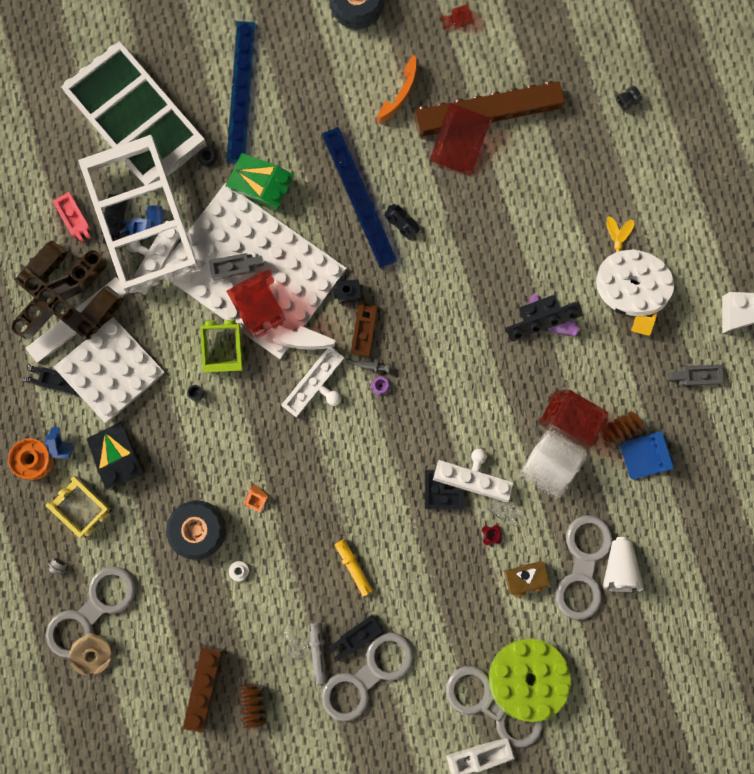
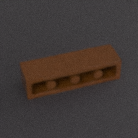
(203, 689)

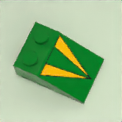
(260, 181)

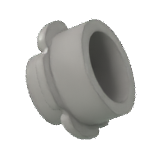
(57, 568)

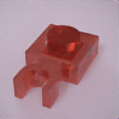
(460, 17)

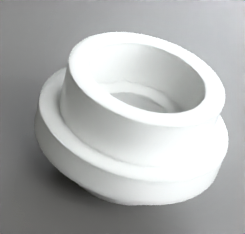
(243, 566)

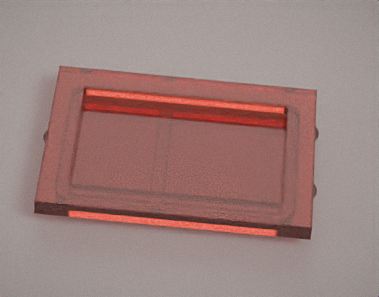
(460, 139)

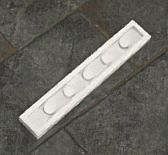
(60, 332)

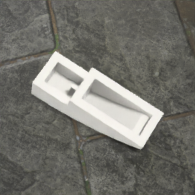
(302, 339)
(480, 757)

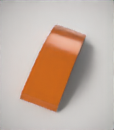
(389, 109)

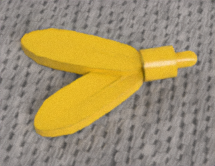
(619, 235)

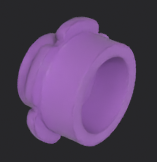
(375, 385)

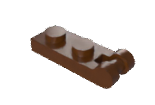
(363, 330)

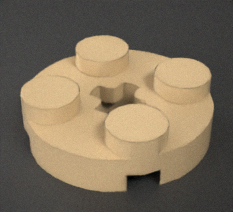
(88, 644)

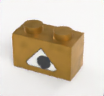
(526, 578)

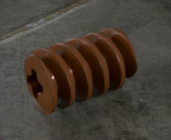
(620, 428)
(252, 705)

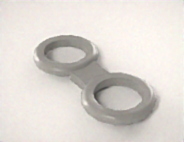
(583, 567)
(92, 609)
(367, 677)
(487, 706)

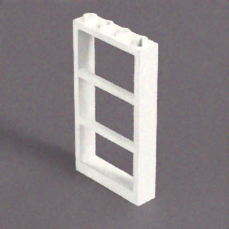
(120, 153)

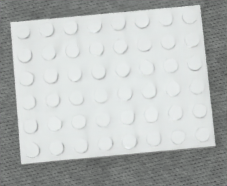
(239, 226)

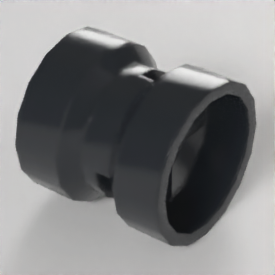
(630, 97)

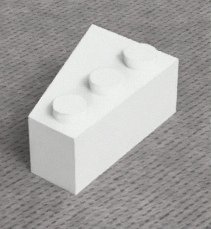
(737, 310)

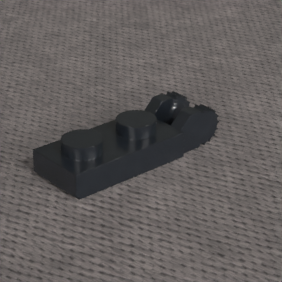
(49, 379)
(357, 636)

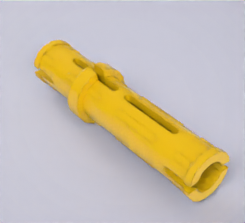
(353, 567)

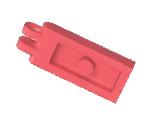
(72, 216)

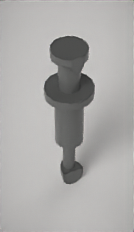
(370, 365)

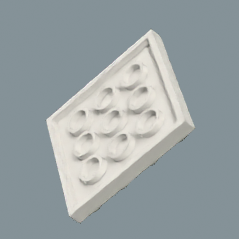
(109, 370)

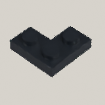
(437, 498)

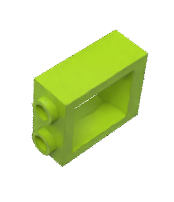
(221, 365)

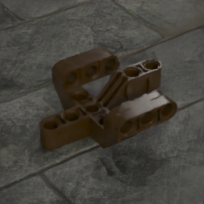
(34, 279)

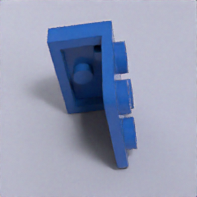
(646, 455)

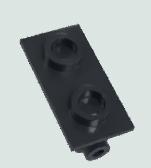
(395, 215)

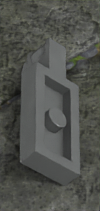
(234, 265)
(698, 375)

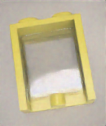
(79, 508)

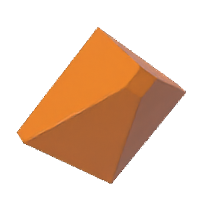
(256, 496)

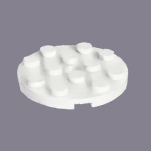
(636, 300)

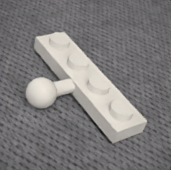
(156, 255)
(314, 382)
(472, 479)

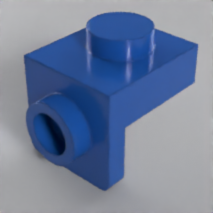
(56, 447)

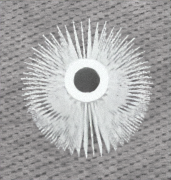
(553, 463)

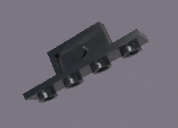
(543, 315)

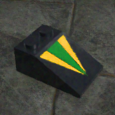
(115, 456)

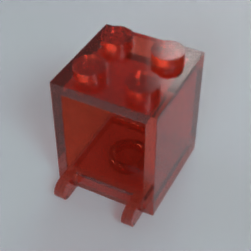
(257, 304)
(573, 418)

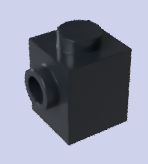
(347, 291)

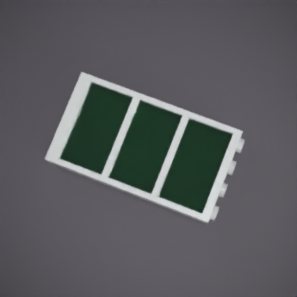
(129, 105)

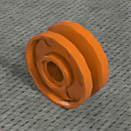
(19, 457)

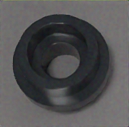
(207, 151)

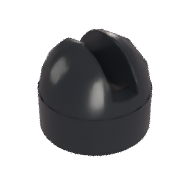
(192, 389)

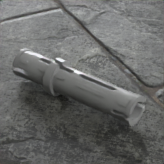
(316, 643)

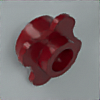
(496, 534)

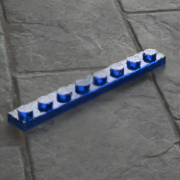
(240, 91)
(359, 197)

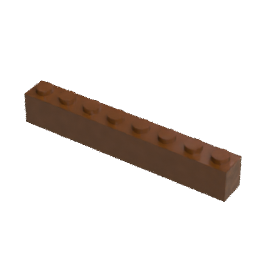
(497, 106)

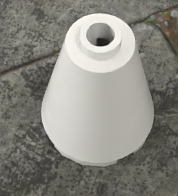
(622, 567)

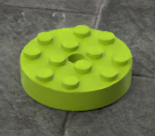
(509, 684)

